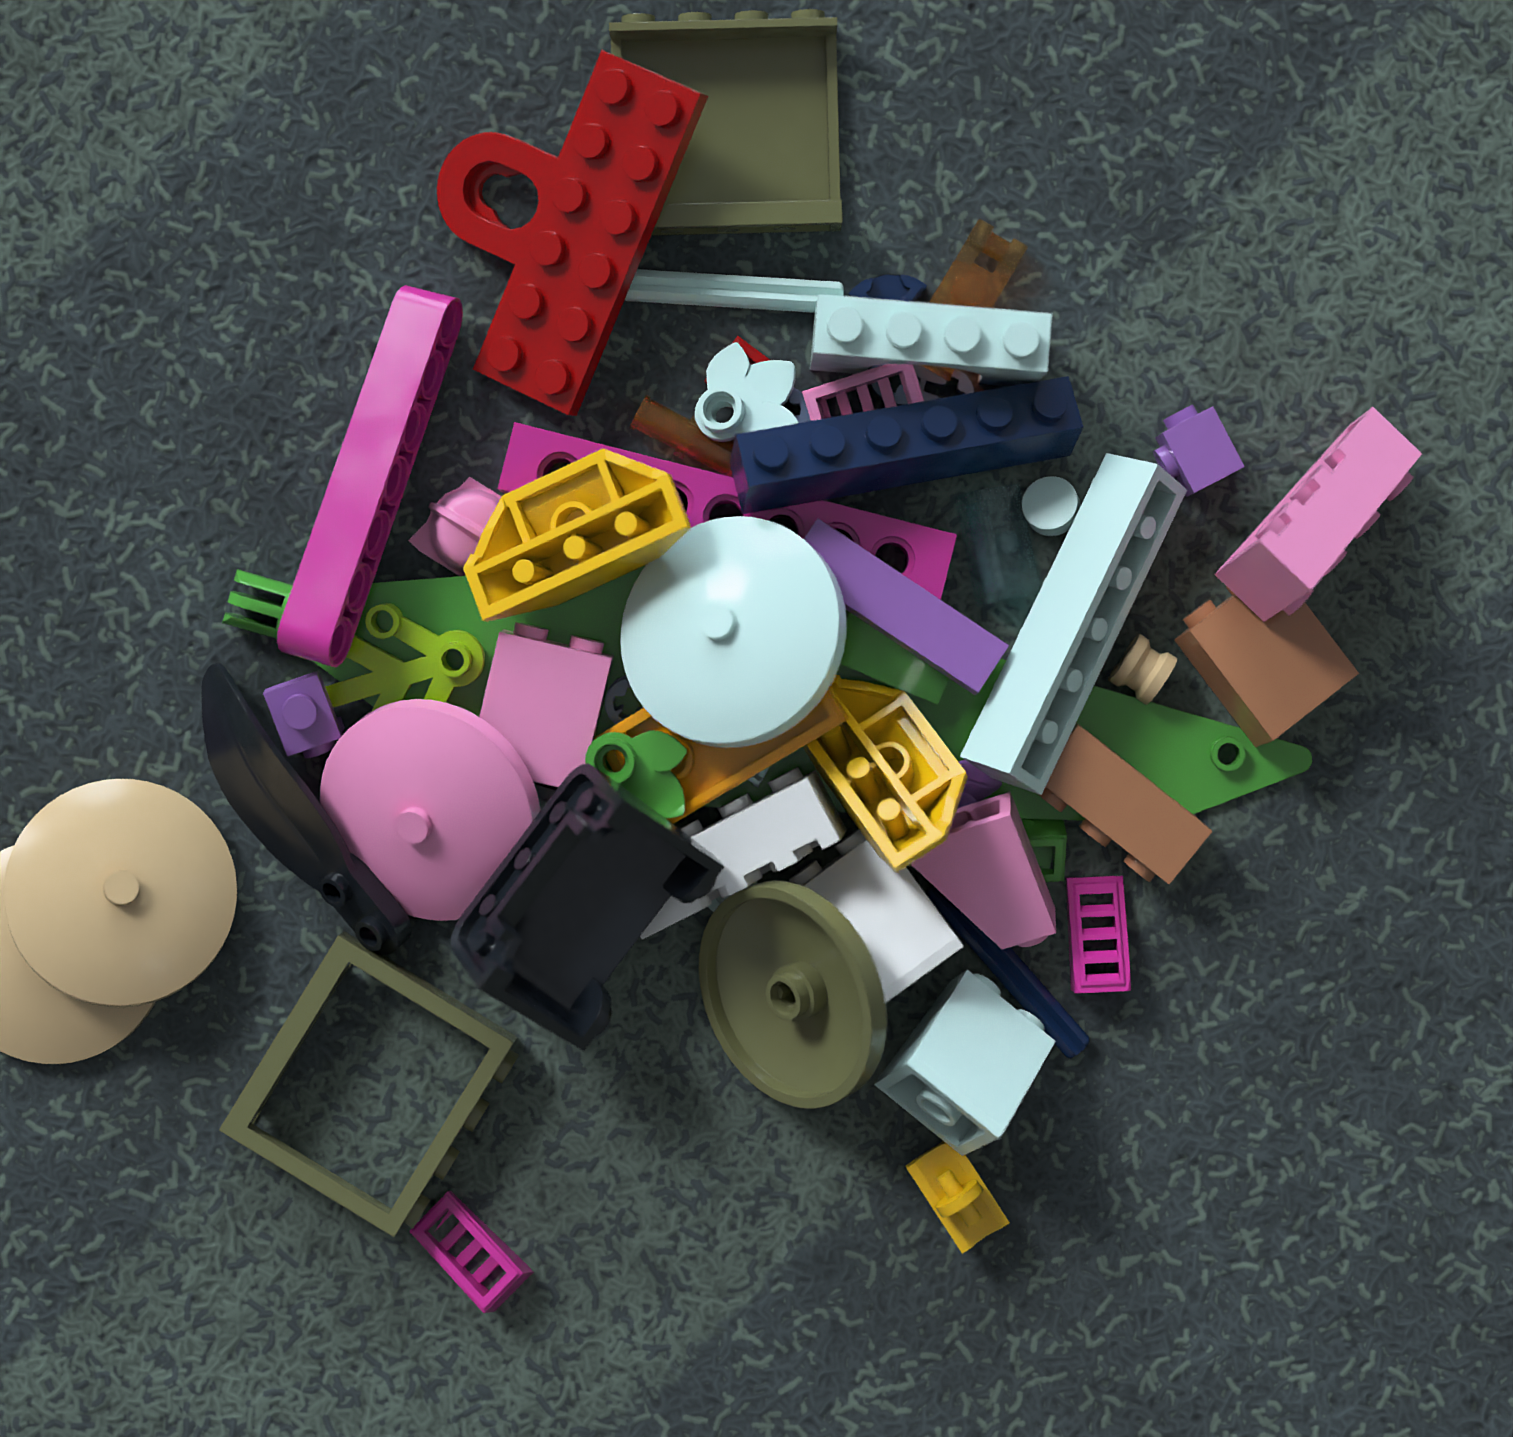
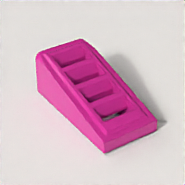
(1102, 982)
(516, 1269)

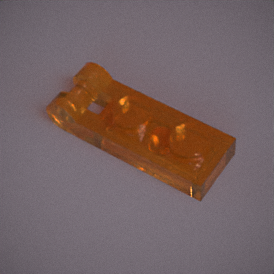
(972, 285)

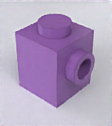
(1196, 449)

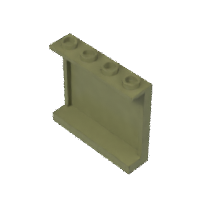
(770, 122)

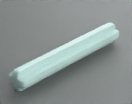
(729, 290)

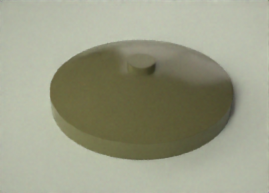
(792, 994)

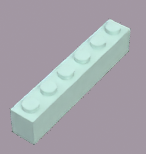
(1074, 622)

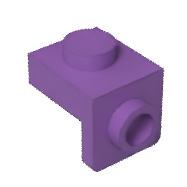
(304, 715)

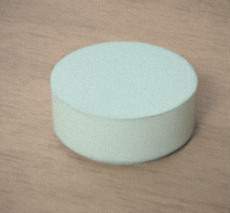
(1050, 505)

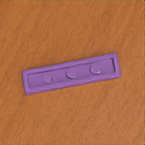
(908, 612)

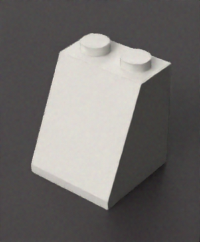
(886, 910)

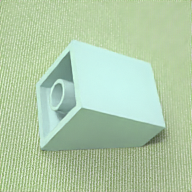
(967, 1063)

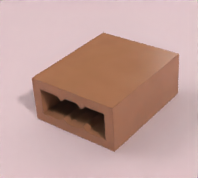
(1267, 669)

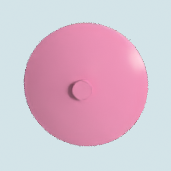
(428, 802)

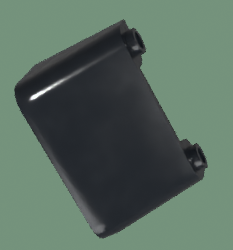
(576, 903)

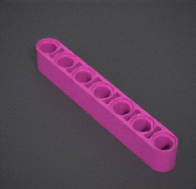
(370, 476)

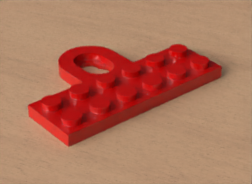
(587, 228)

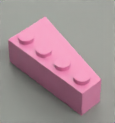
(1320, 517)

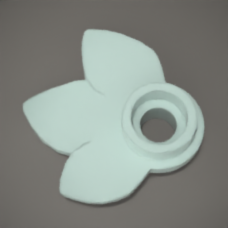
(751, 390)

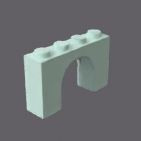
(867, 332)

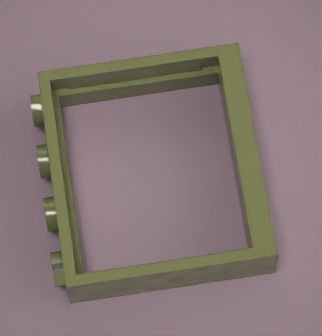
(440, 1155)

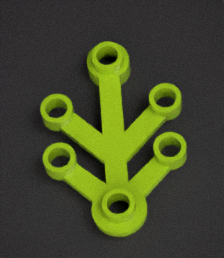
(393, 676)

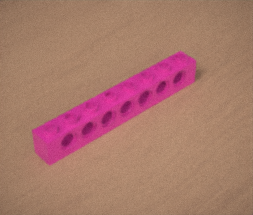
(926, 549)

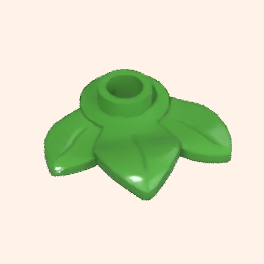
(646, 768)

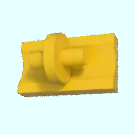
(957, 1195)

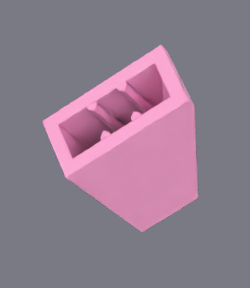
(993, 874)

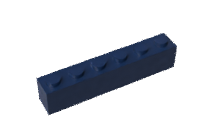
(905, 444)

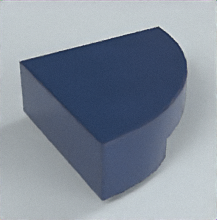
(890, 288)

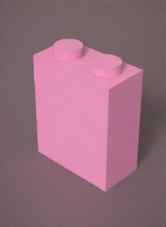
(546, 698)

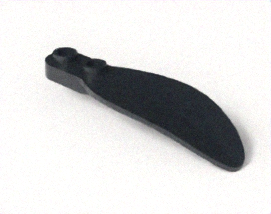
(290, 818)

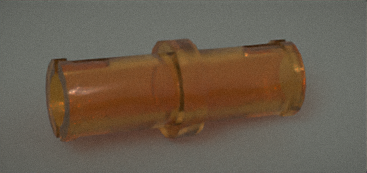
(682, 436)

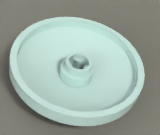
(733, 632)

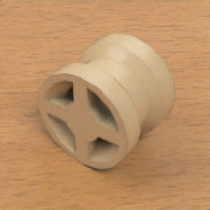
(1143, 669)

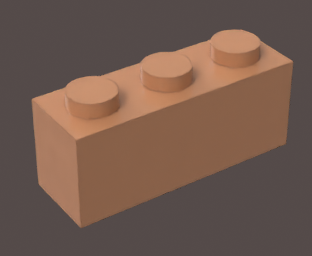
(1124, 807)

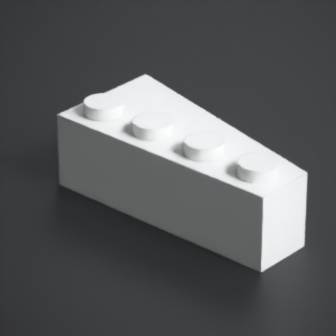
(760, 838)

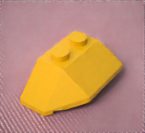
(573, 534)
(889, 771)

